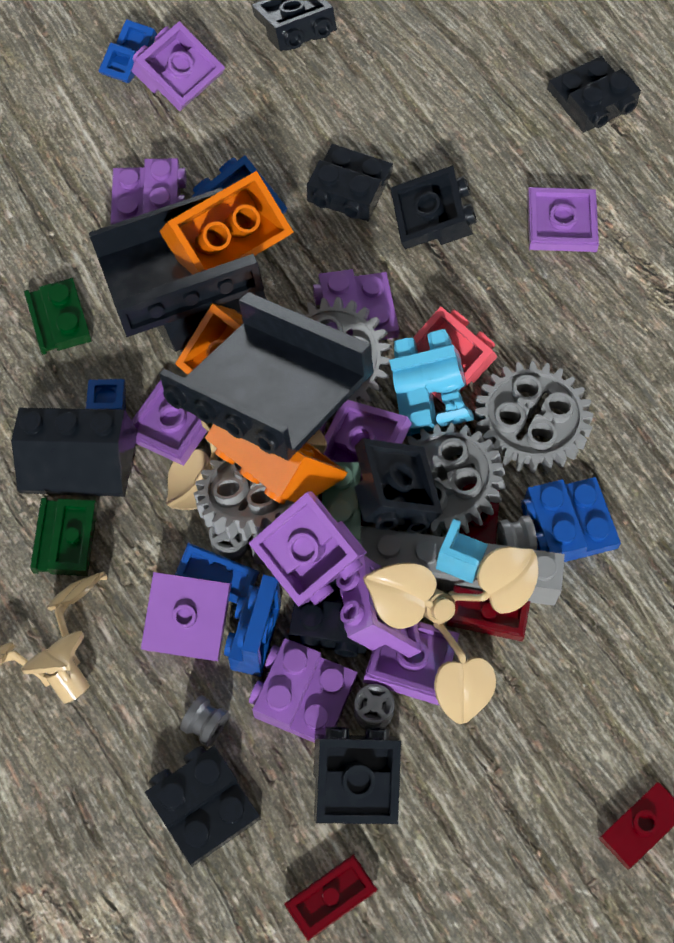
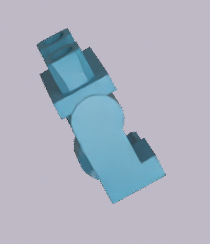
(427, 372)

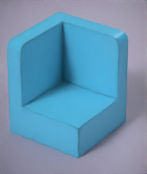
(460, 554)

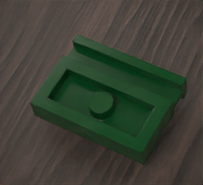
(57, 316)
(64, 537)

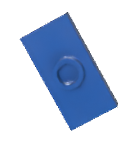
(210, 566)

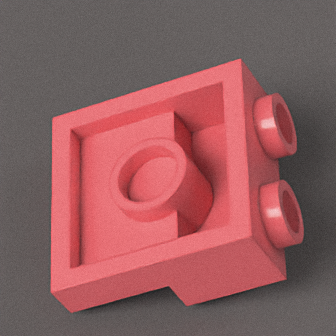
(474, 350)

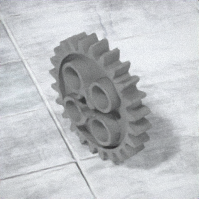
(362, 329)
(563, 432)
(486, 475)
(234, 502)

